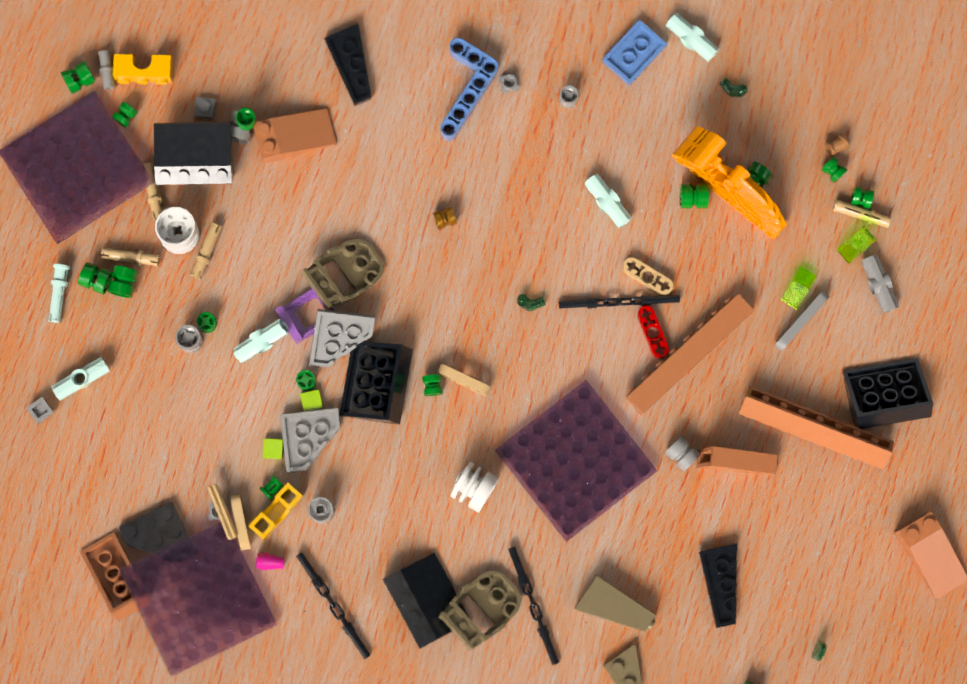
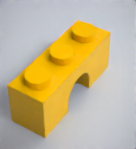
(158, 71)
(276, 512)

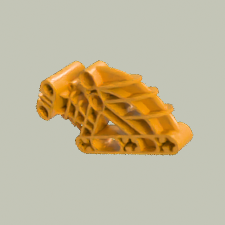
(701, 155)

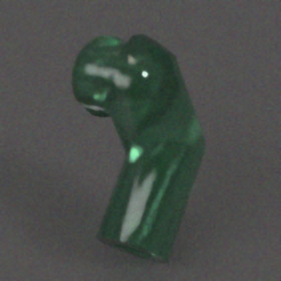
(733, 90)
(528, 304)

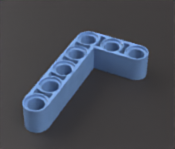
(471, 89)

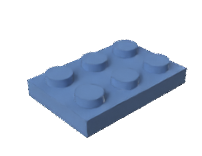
(634, 52)

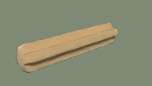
(222, 511)

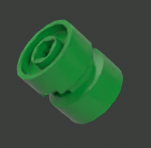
(83, 73)
(759, 173)
(694, 196)
(89, 275)
(123, 281)

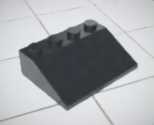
(193, 153)
(376, 382)
(887, 393)
(421, 596)

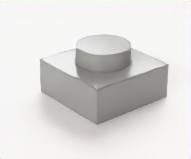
(205, 108)
(40, 410)

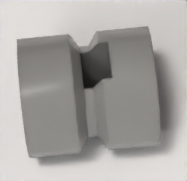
(238, 135)
(189, 338)
(682, 453)
(321, 510)

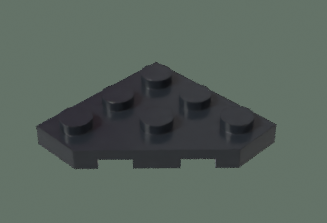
(154, 530)

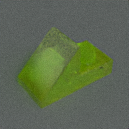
(856, 244)
(798, 288)

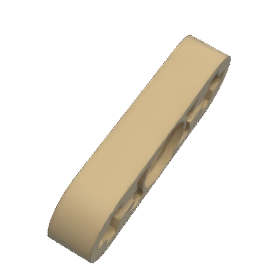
(662, 280)
(464, 380)
(240, 522)

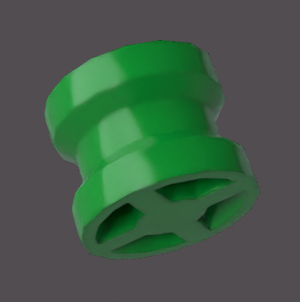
(204, 319)
(304, 377)

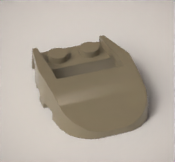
(358, 264)
(495, 597)

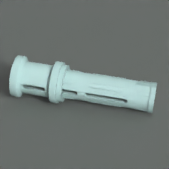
(59, 283)

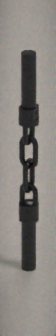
(645, 300)
(318, 583)
(543, 630)

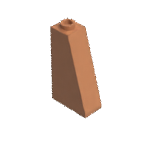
(737, 461)

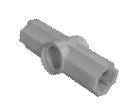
(880, 283)

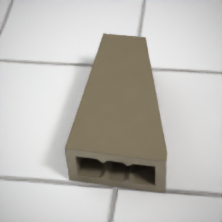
(612, 605)

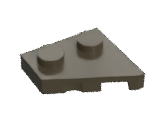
(625, 667)

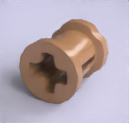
(836, 145)

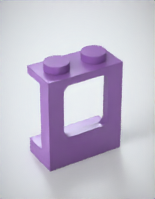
(289, 317)

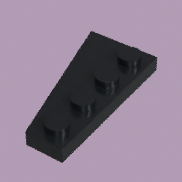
(349, 59)
(720, 578)

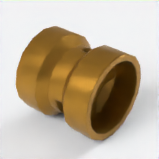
(440, 218)

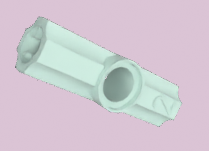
(692, 37)
(608, 200)
(261, 340)
(69, 385)

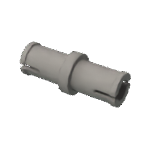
(106, 70)

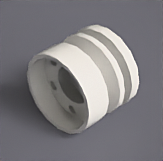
(177, 220)
(474, 486)

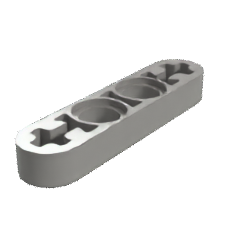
(802, 320)

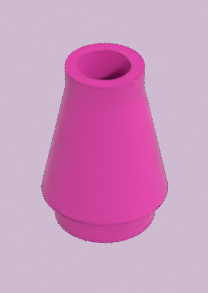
(267, 561)

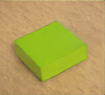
(311, 401)
(272, 449)

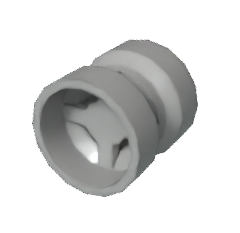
(568, 96)

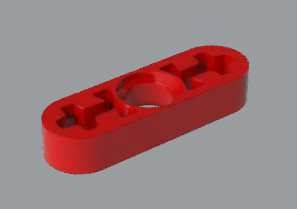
(663, 343)

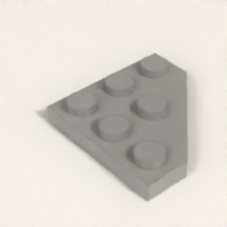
(338, 334)
(307, 435)

